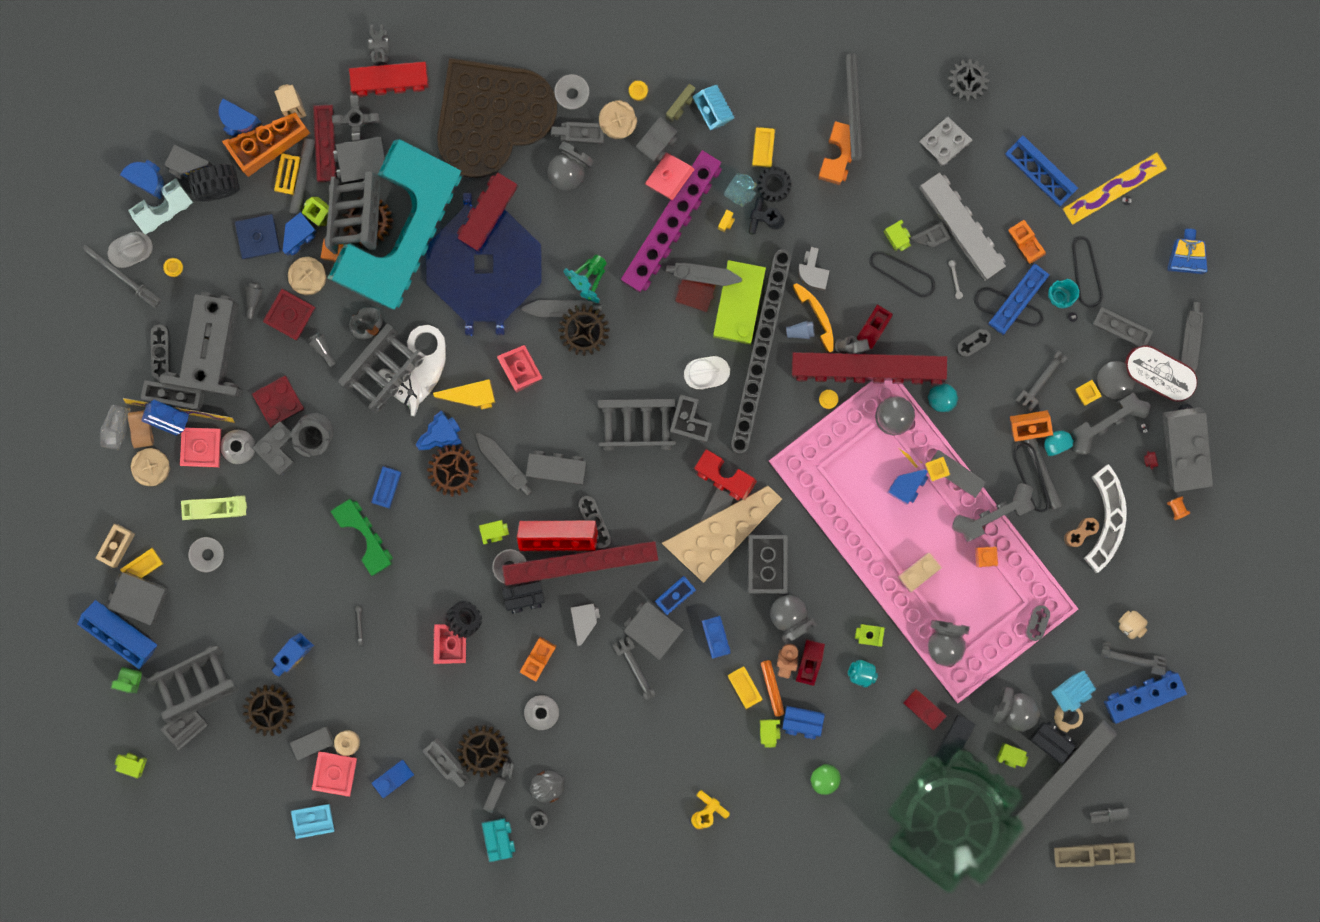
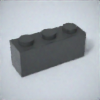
(173, 395)
(556, 467)

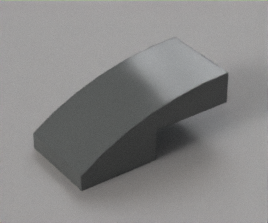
(312, 743)

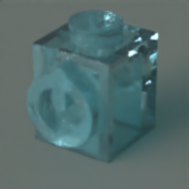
(741, 189)

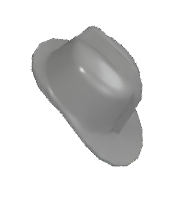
(129, 249)

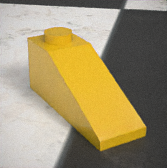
(475, 394)

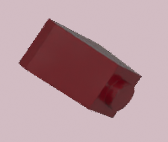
(875, 325)
(810, 662)
(924, 709)

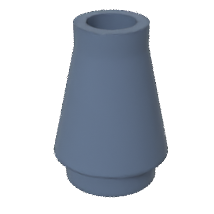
(801, 330)

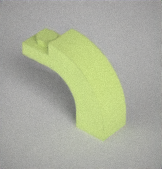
(213, 508)

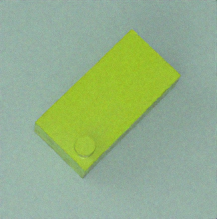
(739, 304)

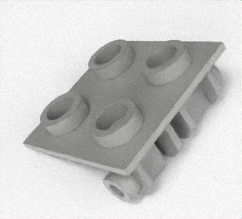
(945, 141)

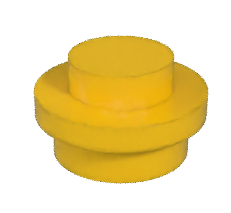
(173, 267)
(828, 399)

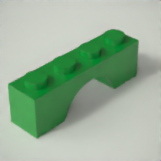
(375, 558)

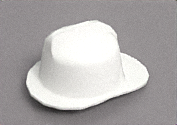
(706, 372)

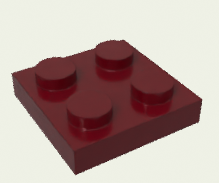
(289, 314)
(278, 401)

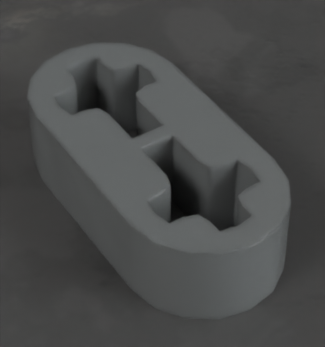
(970, 339)
(1041, 625)
(494, 794)

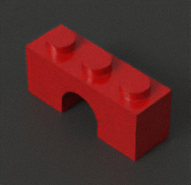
(738, 485)

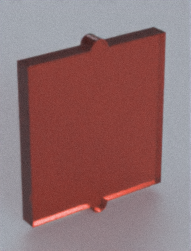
(695, 294)

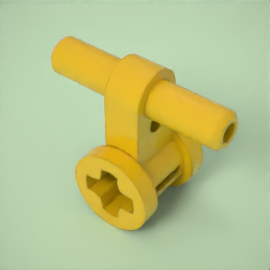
(712, 805)

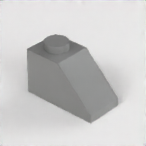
(584, 620)

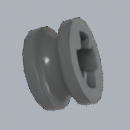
(508, 769)
(533, 821)

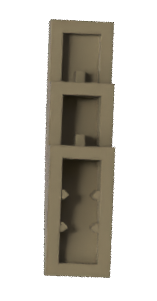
(1095, 854)

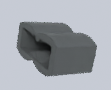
(657, 140)

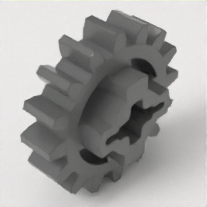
(960, 80)

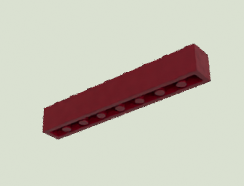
(869, 367)
(579, 563)

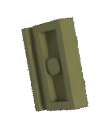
(675, 110)

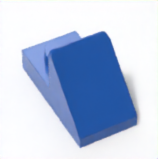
(392, 778)

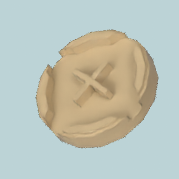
(617, 119)
(307, 276)
(150, 467)

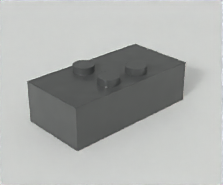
(1187, 449)

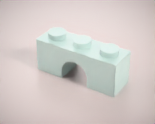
(150, 217)

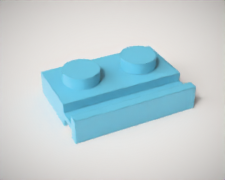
(312, 821)

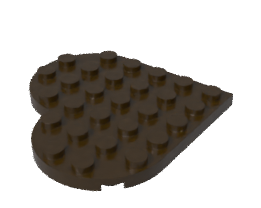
(490, 112)

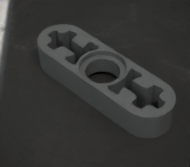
(164, 338)
(594, 506)

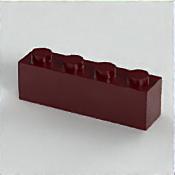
(487, 211)

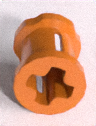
(1178, 508)

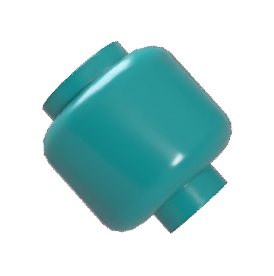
(862, 673)

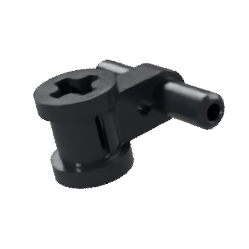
(759, 216)

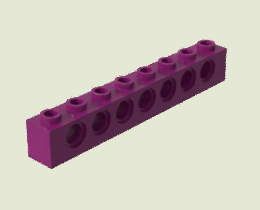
(630, 277)

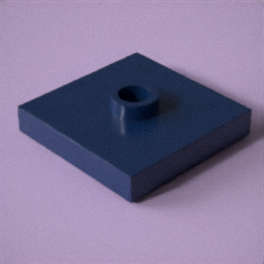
(257, 237)

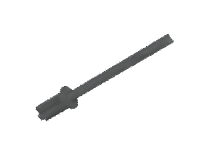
(141, 291)

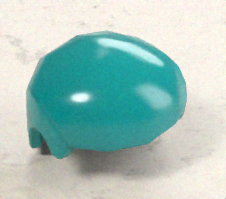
(1063, 293)
(943, 398)
(1058, 442)

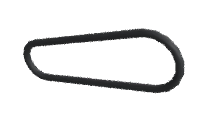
(1095, 268)
(892, 278)
(1006, 296)
(1040, 474)

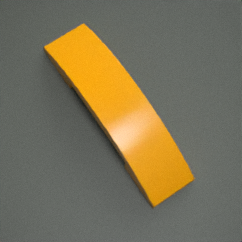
(803, 296)

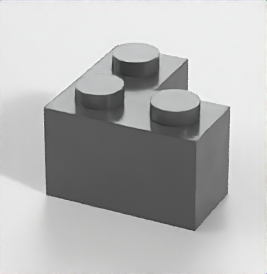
(685, 423)
(271, 448)

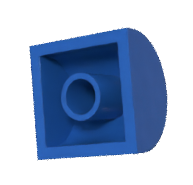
(236, 119)
(145, 177)

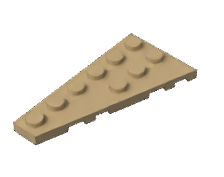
(715, 538)

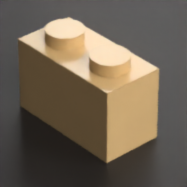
(290, 101)
(115, 545)
(919, 572)

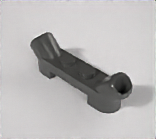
(1128, 406)
(973, 528)

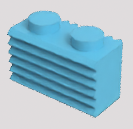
(713, 107)
(1073, 691)

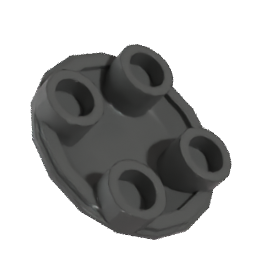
(1114, 380)

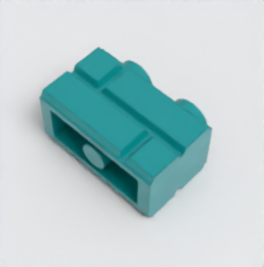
(497, 839)

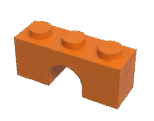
(834, 170)

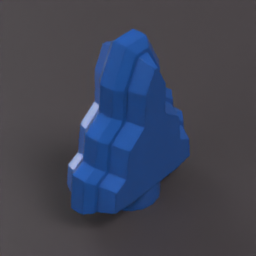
(440, 433)

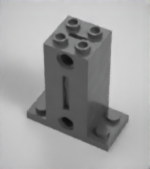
(208, 347)

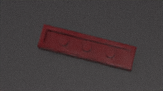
(324, 143)

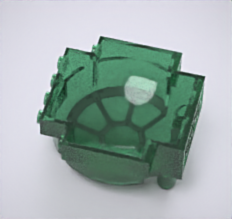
(955, 820)

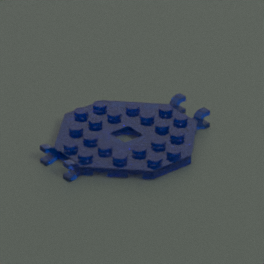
(489, 295)

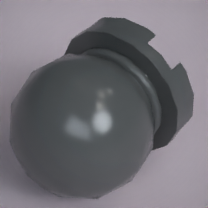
(567, 169)
(895, 415)
(312, 434)
(790, 615)
(947, 644)
(1018, 711)

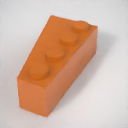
(266, 142)

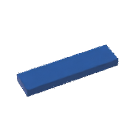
(1018, 299)

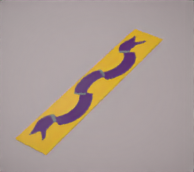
(1114, 188)
(190, 412)

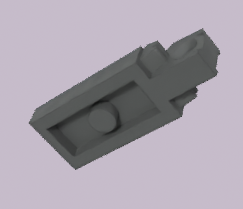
(579, 132)
(446, 762)

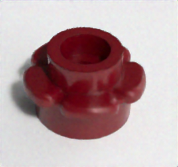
(1151, 460)

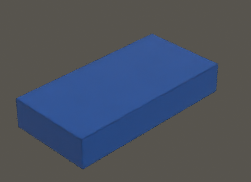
(386, 487)

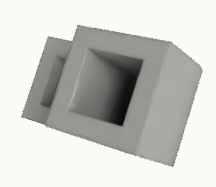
(810, 275)

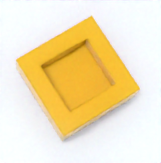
(727, 221)
(1088, 392)
(937, 469)

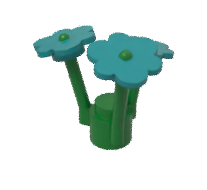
(594, 266)

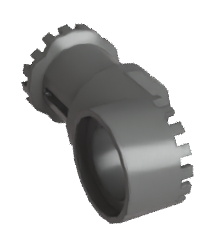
(850, 345)

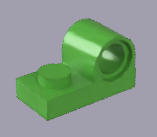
(128, 680)

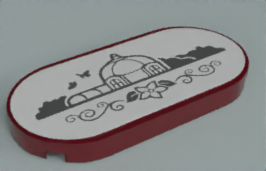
(1161, 373)

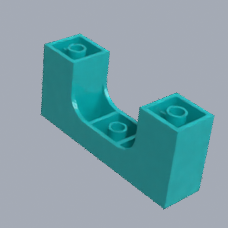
(430, 188)

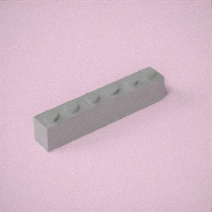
(962, 226)

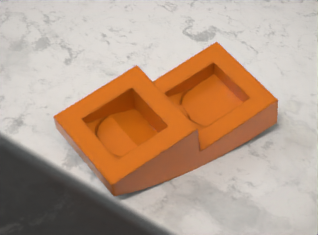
(1026, 241)
(538, 659)

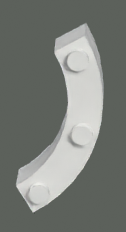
(1114, 519)

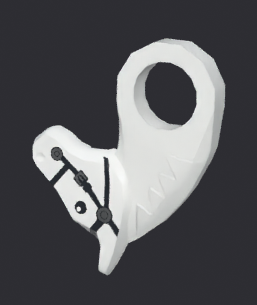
(424, 377)

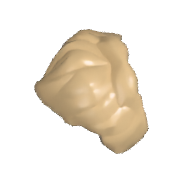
(1063, 726)

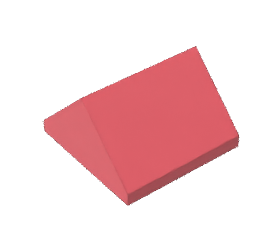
(519, 368)
(447, 646)

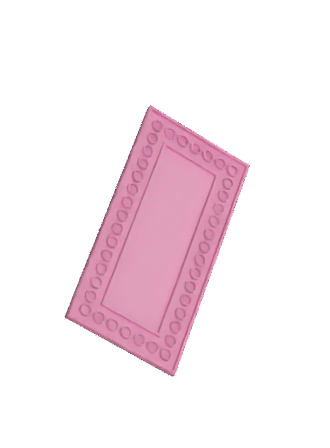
(843, 481)

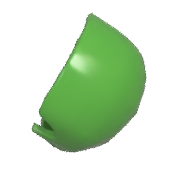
(825, 779)

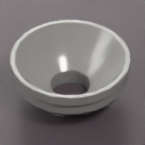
(571, 82)
(246, 451)
(196, 554)
(502, 558)
(543, 702)

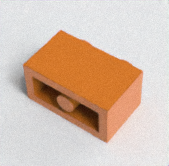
(1031, 425)

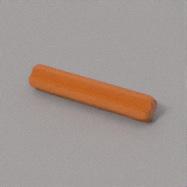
(772, 688)

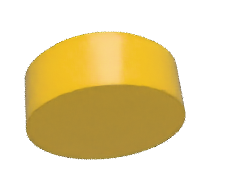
(638, 90)

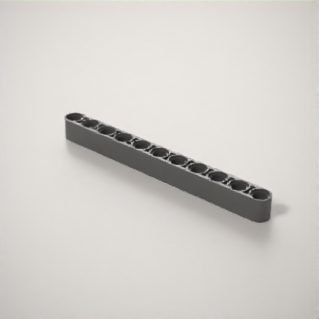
(761, 342)
(1061, 780)

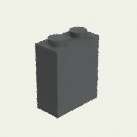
(358, 158)
(137, 598)
(652, 629)

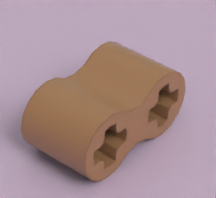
(140, 432)
(1081, 532)

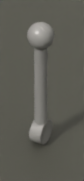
(958, 295)

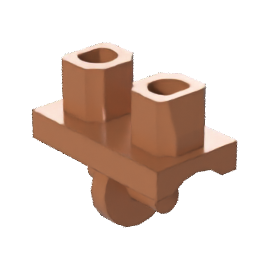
(787, 660)

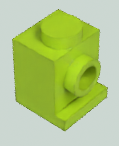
(311, 211)
(898, 236)
(493, 531)
(877, 638)
(769, 732)
(1012, 756)
(130, 765)

